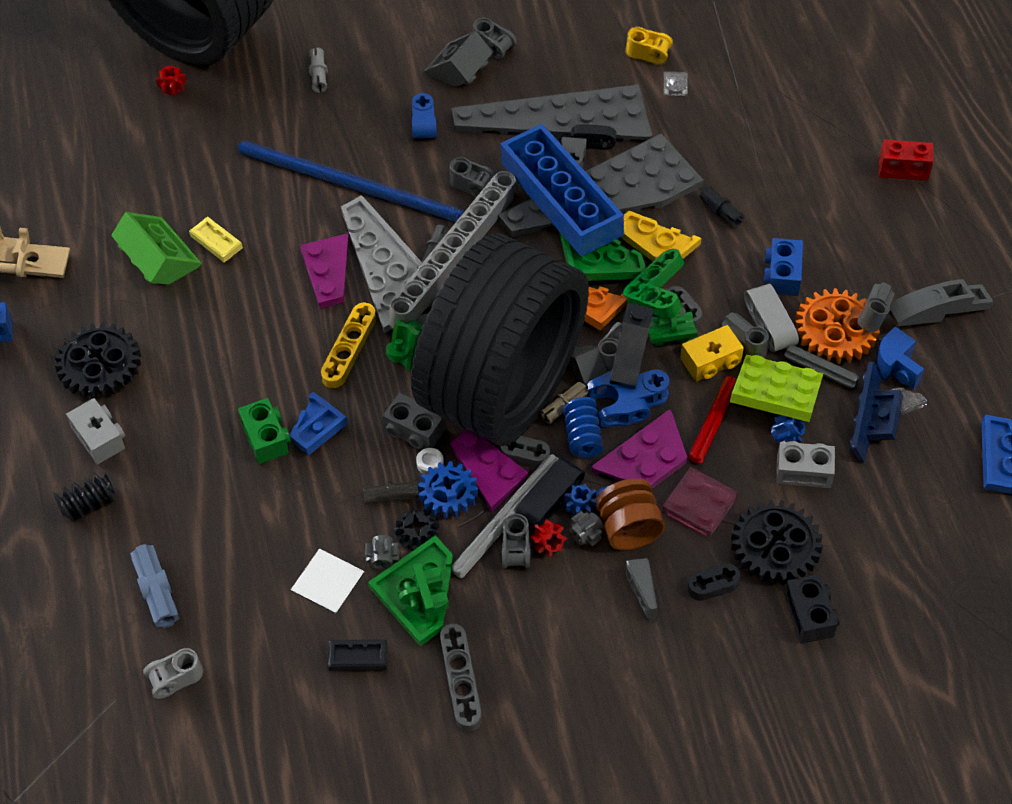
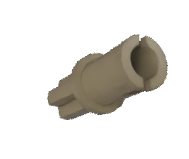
(556, 408)

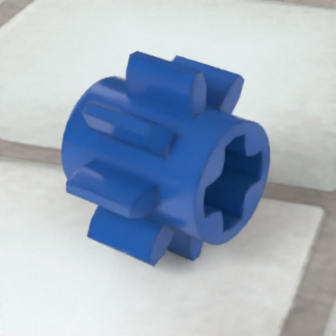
(787, 429)
(580, 499)

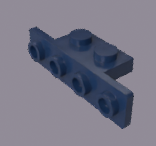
(877, 413)

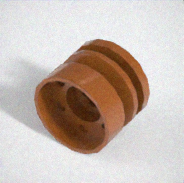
(630, 514)

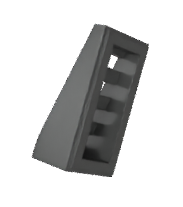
(640, 579)

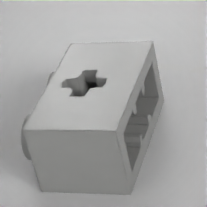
(96, 431)

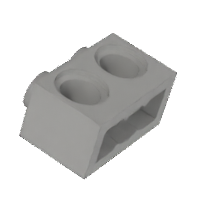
(805, 470)

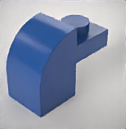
(895, 359)

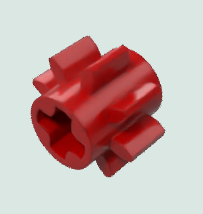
(171, 80)
(548, 538)

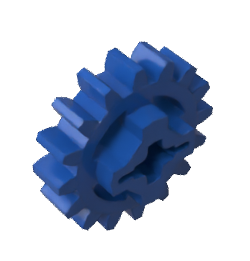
(448, 489)

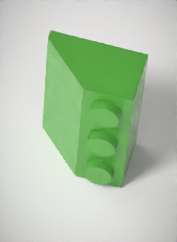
(154, 248)

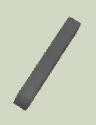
(459, 677)

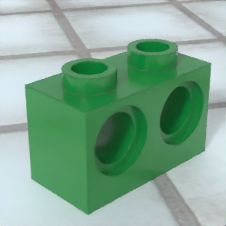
(261, 431)

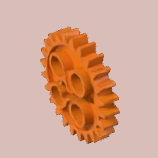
(838, 331)

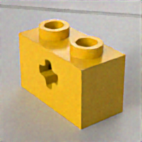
(711, 353)

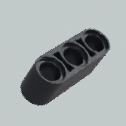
(548, 494)

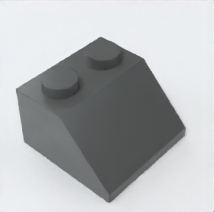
(460, 60)

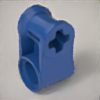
(423, 117)

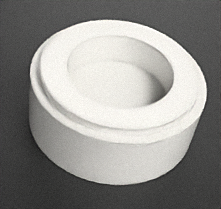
(429, 458)

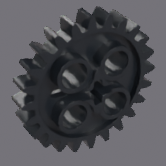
(78, 368)
(756, 528)

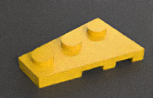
(654, 239)

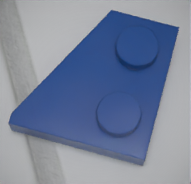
(316, 424)

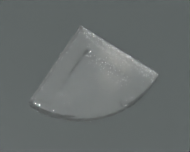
(911, 401)

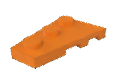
(603, 307)

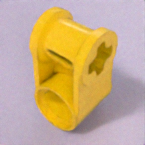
(646, 45)

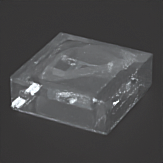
(675, 83)

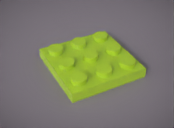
(777, 387)

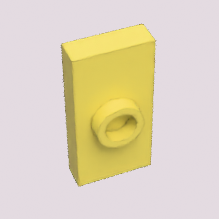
(216, 239)

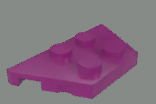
(647, 455)

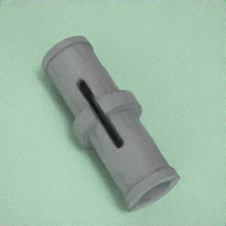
(318, 70)

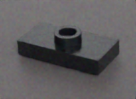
(357, 655)

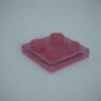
(700, 502)

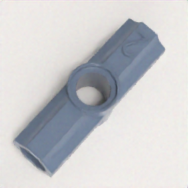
(154, 586)

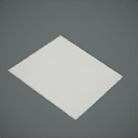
(327, 580)

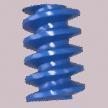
(583, 428)

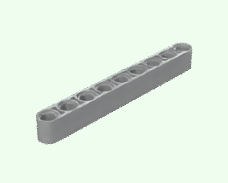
(468, 230)

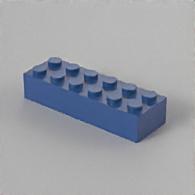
(562, 190)

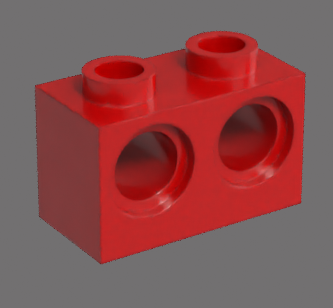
(906, 160)

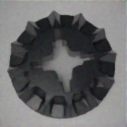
(408, 536)

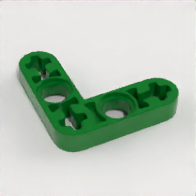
(646, 287)

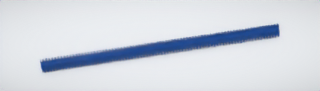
(349, 182)

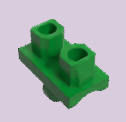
(669, 329)
(404, 343)
(424, 580)

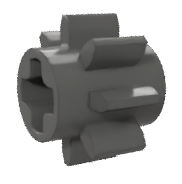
(586, 528)
(381, 552)

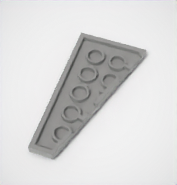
(381, 254)

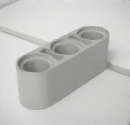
(771, 315)

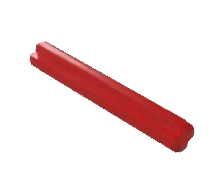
(712, 421)

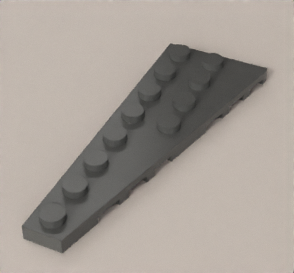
(613, 107)

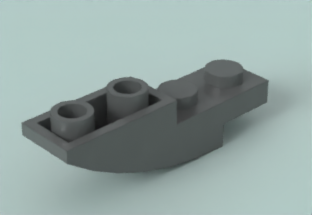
(935, 301)

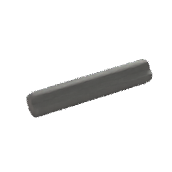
(828, 369)

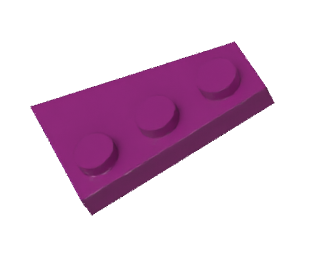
(327, 268)
(494, 471)

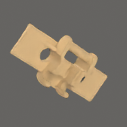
(15, 251)

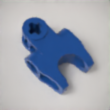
(631, 404)

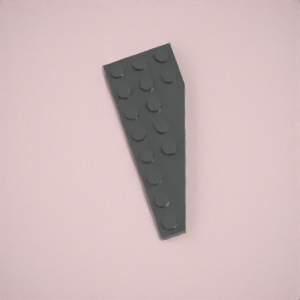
(632, 180)

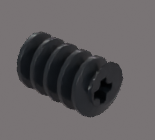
(85, 496)

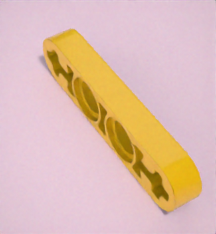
(352, 346)

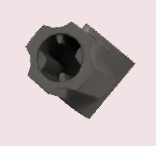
(876, 307)
(752, 338)

